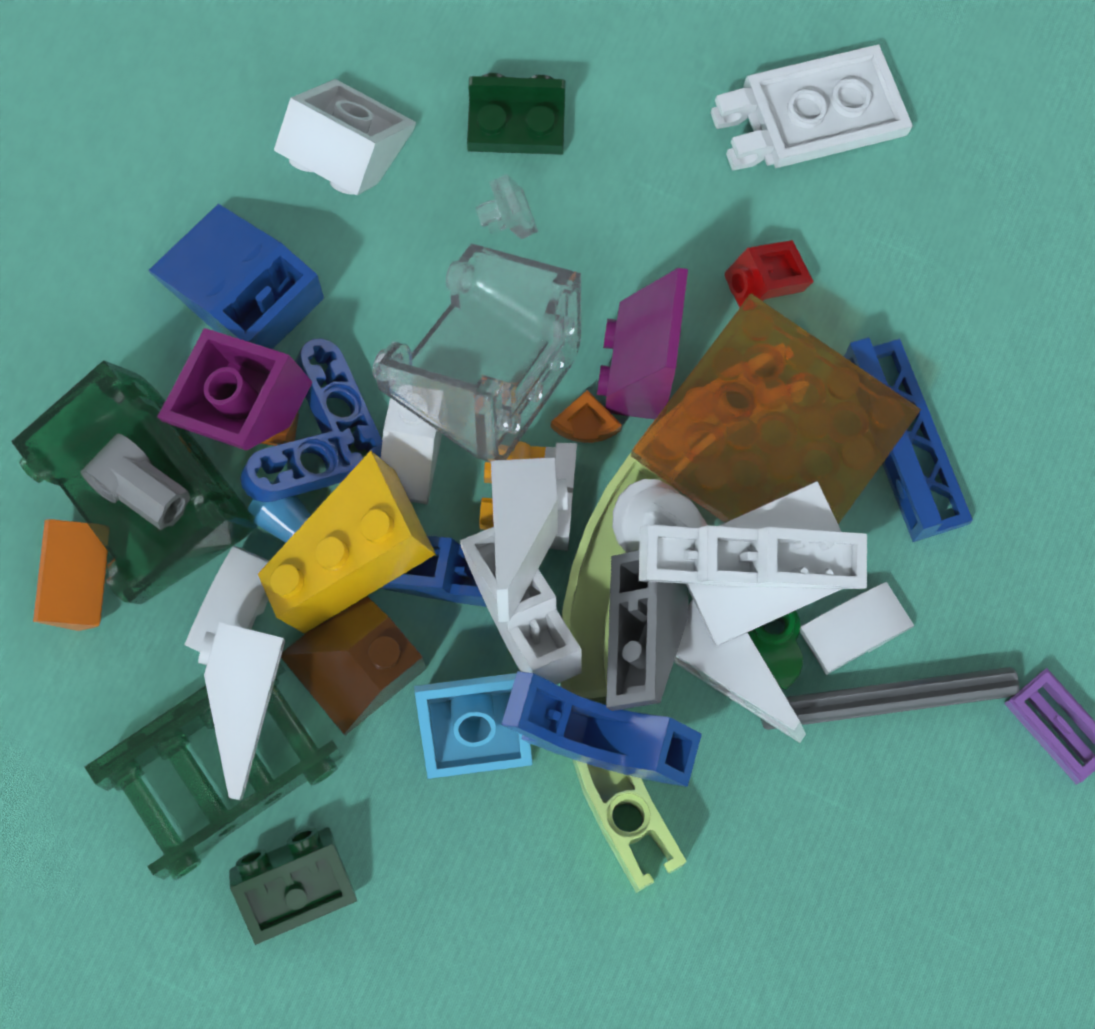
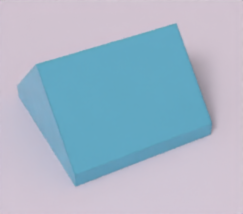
(464, 727)

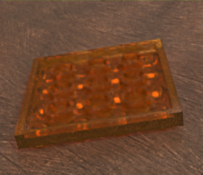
(771, 417)

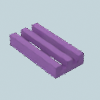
(1044, 735)

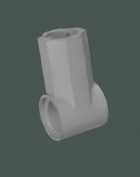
(126, 474)

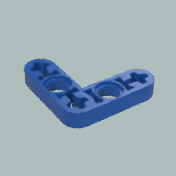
(330, 445)

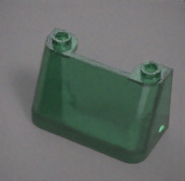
(79, 426)

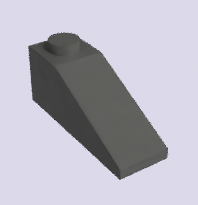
(643, 634)

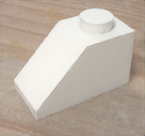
(411, 450)

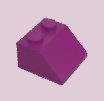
(235, 391)

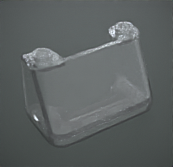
(490, 353)

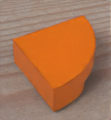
(586, 421)

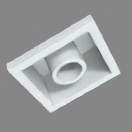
(342, 136)

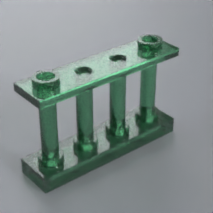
(168, 739)

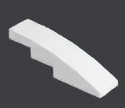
(753, 557)

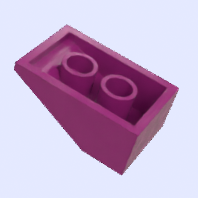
(644, 348)

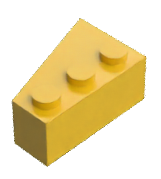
(346, 548)

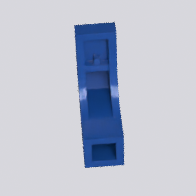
(589, 732)

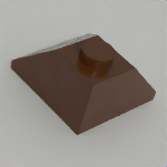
(354, 663)

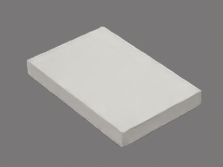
(739, 609)

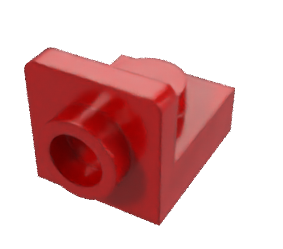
(768, 272)

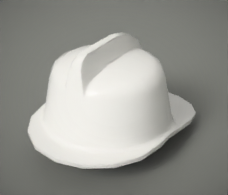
(654, 504)

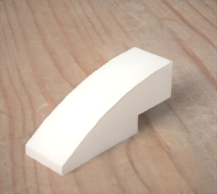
(536, 631)

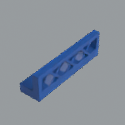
(901, 465)

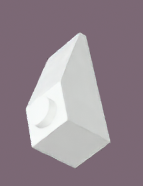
(525, 524)
(736, 672)
(239, 688)

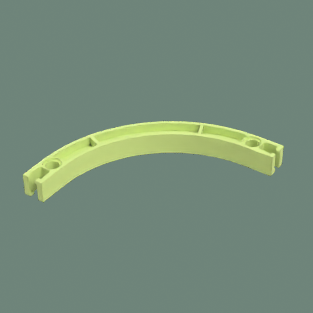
(587, 618)

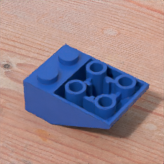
(239, 279)

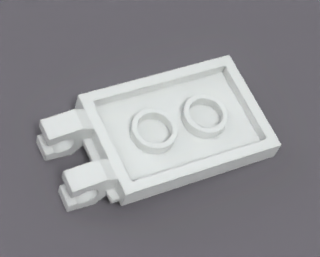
(813, 109)

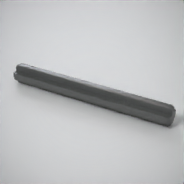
(903, 696)

